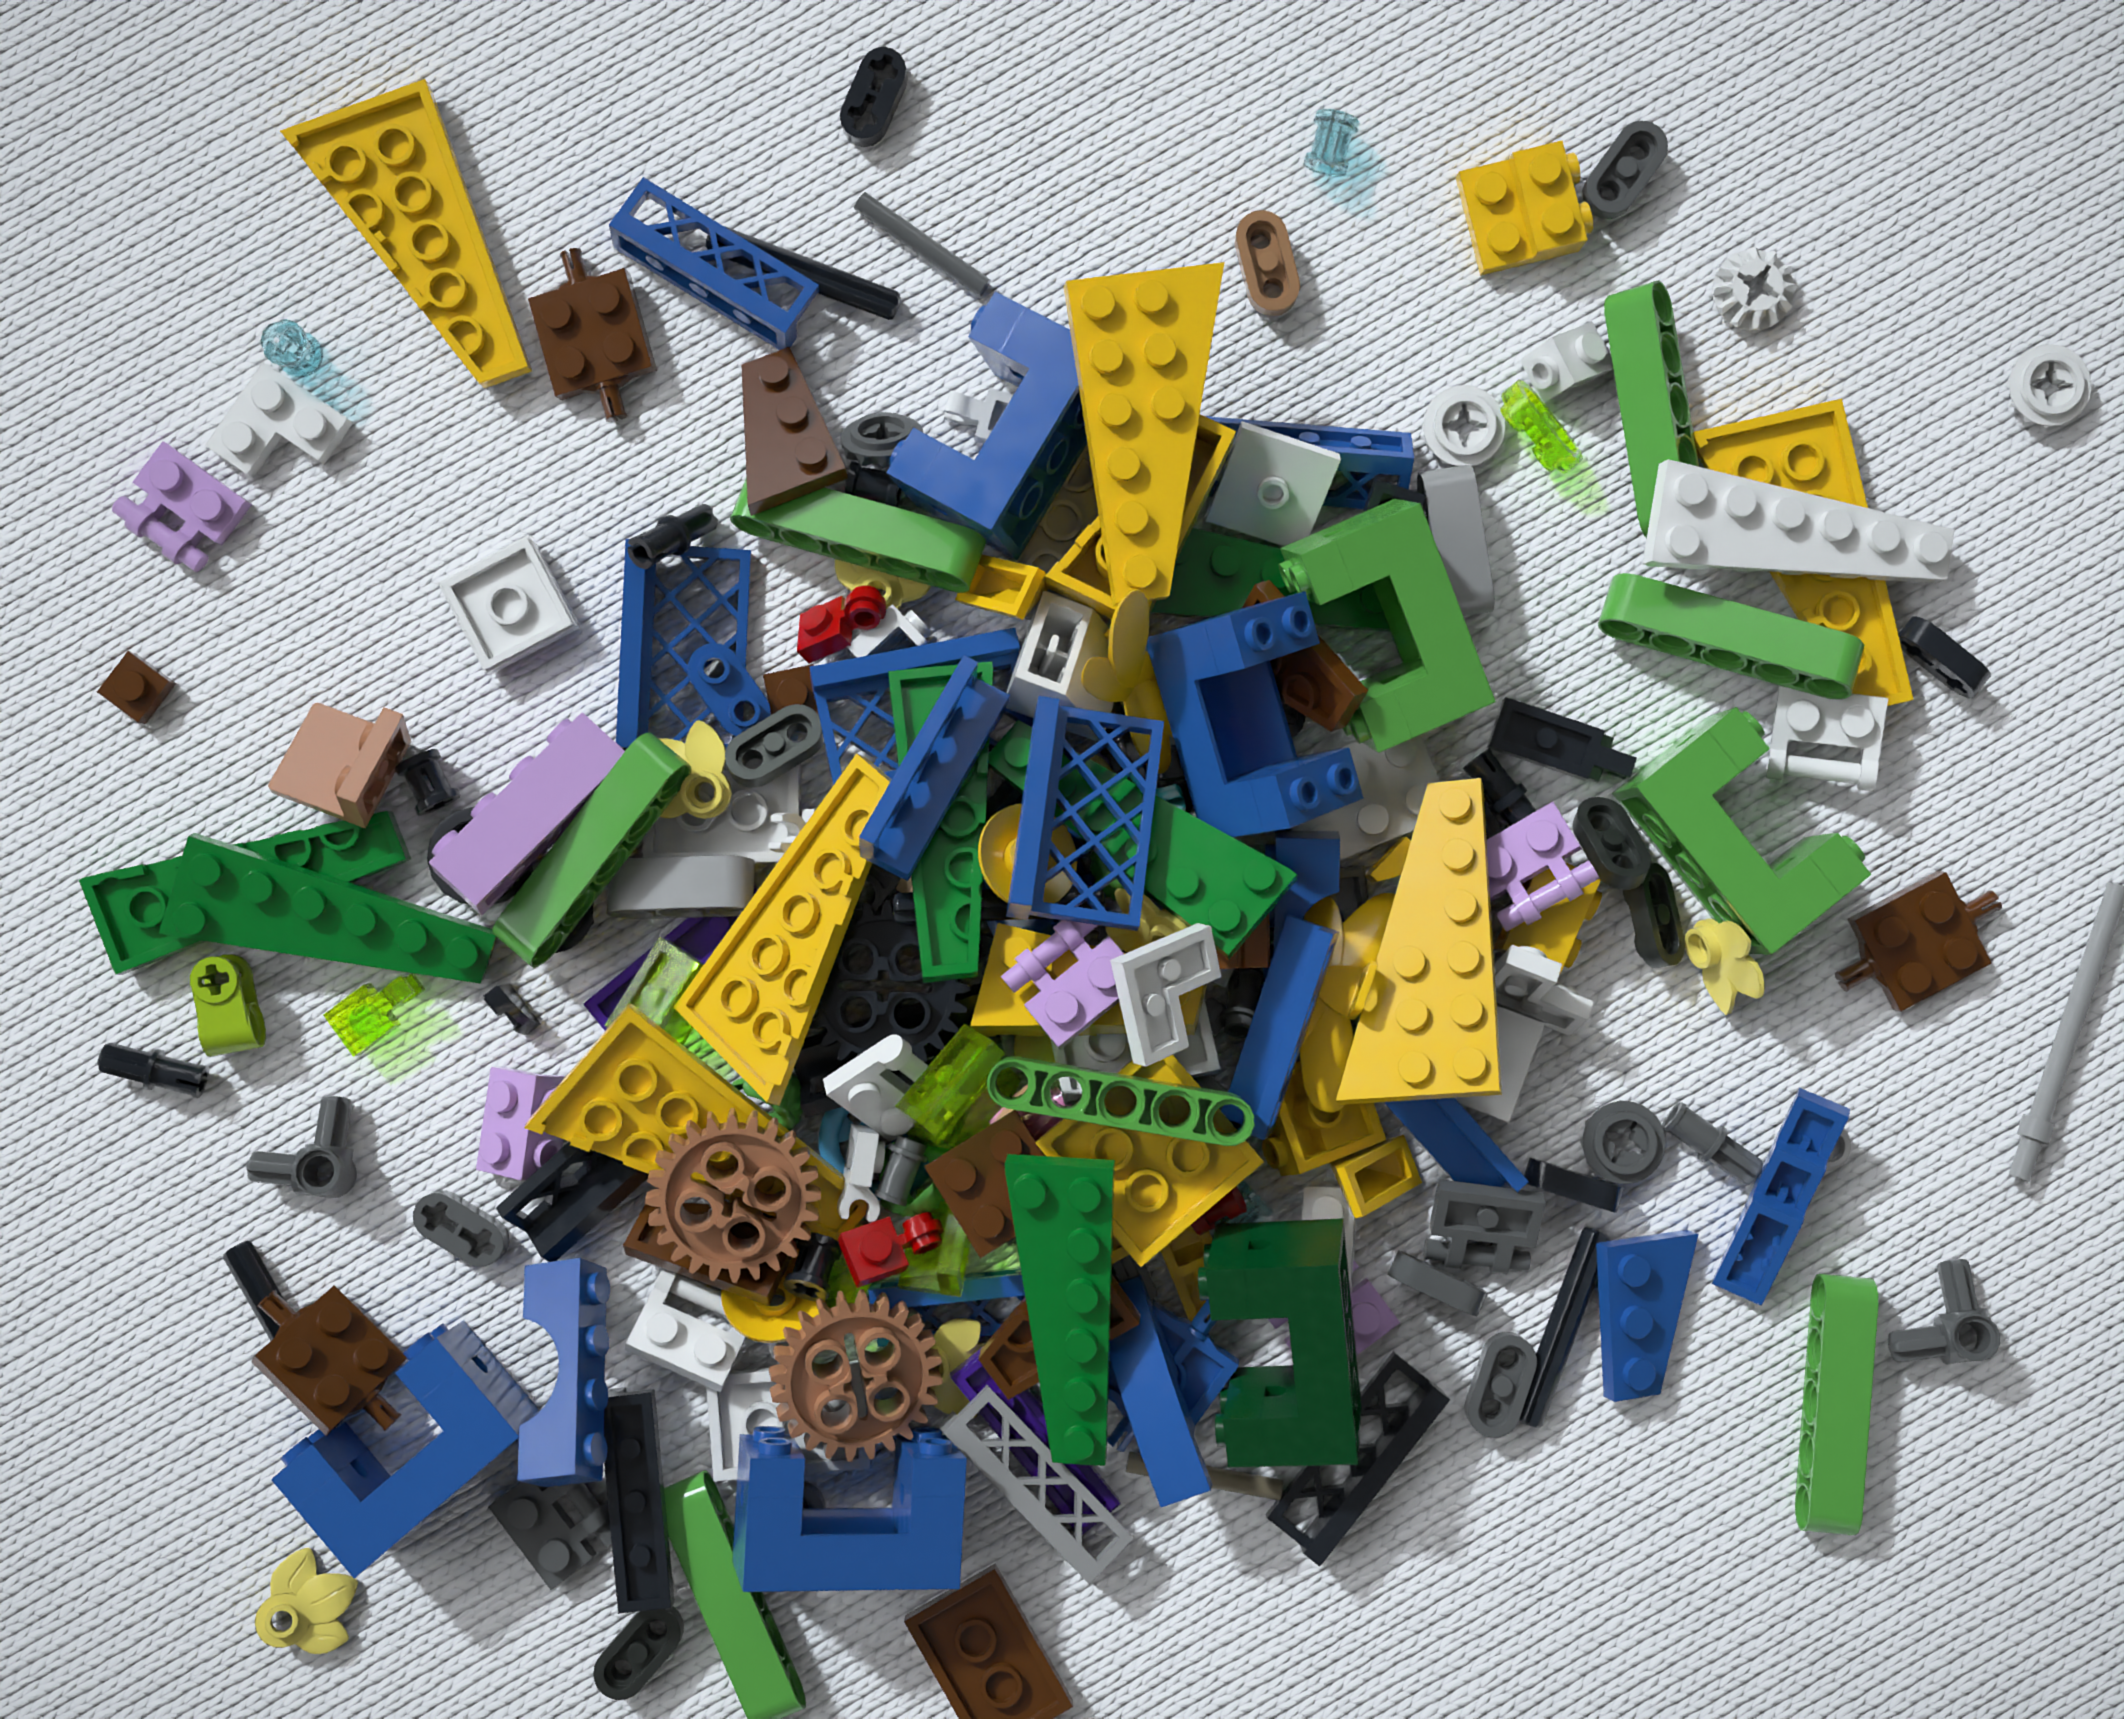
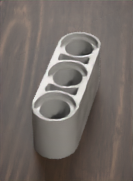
(1459, 534)
(681, 887)

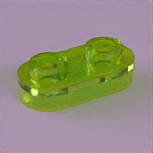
(1527, 411)

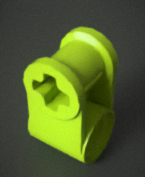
(229, 1011)

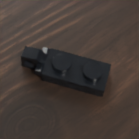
(1557, 743)

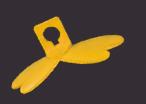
(1129, 673)
(1341, 994)

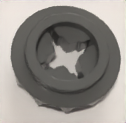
(864, 437)
(1645, 1133)

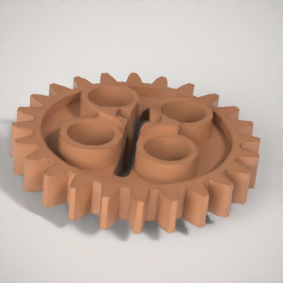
(708, 1235)
(808, 1386)

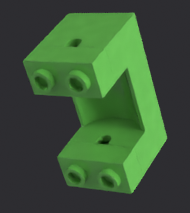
(1439, 663)
(1713, 857)

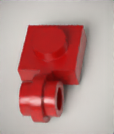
(830, 625)
(877, 1250)

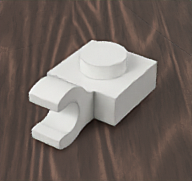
(971, 411)
(863, 1158)

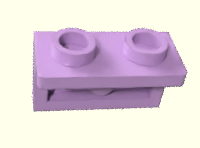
(504, 1142)

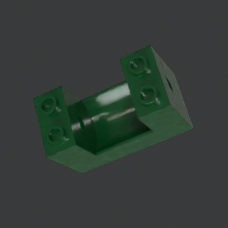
(1303, 1409)

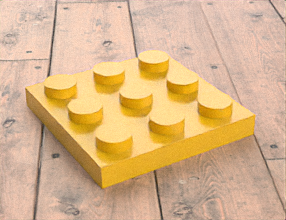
(1158, 1178)

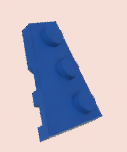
(1639, 1309)

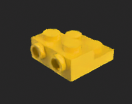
(1524, 208)
(1311, 1137)

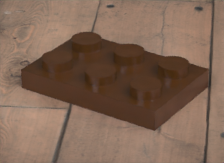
(987, 1653)

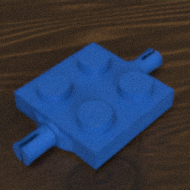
(1199, 1361)

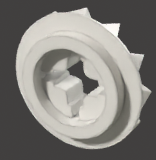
(1731, 292)
(2064, 369)
(1480, 410)

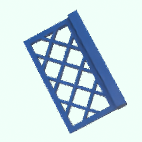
(638, 636)
(869, 676)
(1039, 806)

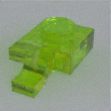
(368, 1015)

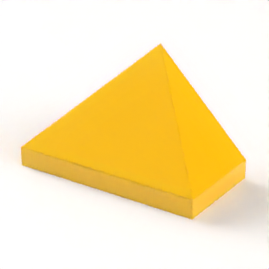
(1004, 587)
(1376, 1175)

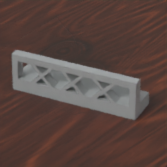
(1016, 1492)

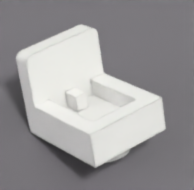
(1567, 361)
(889, 633)

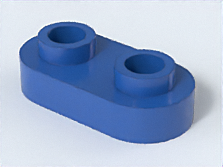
(728, 690)

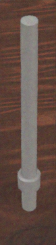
(2036, 1127)

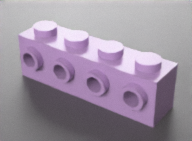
(527, 815)

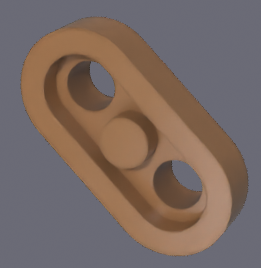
(1267, 265)

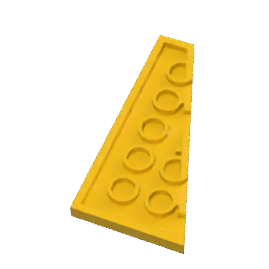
(407, 197)
(1141, 385)
(1815, 455)
(774, 961)
(1433, 995)
(644, 1087)

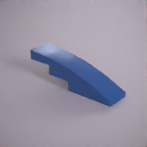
(1781, 1196)
(1156, 1404)

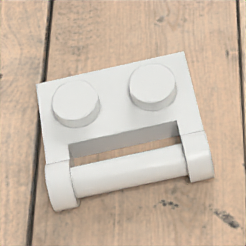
(1843, 722)
(872, 1090)
(683, 1341)

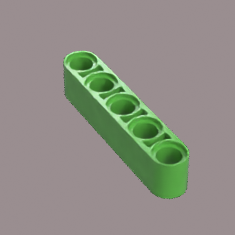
(1649, 387)
(870, 536)
(1731, 636)
(591, 849)
(1144, 1115)
(1836, 1404)
(736, 1619)

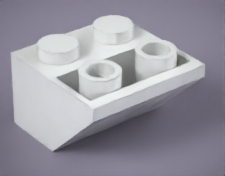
(1053, 657)

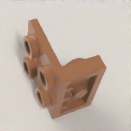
(342, 762)

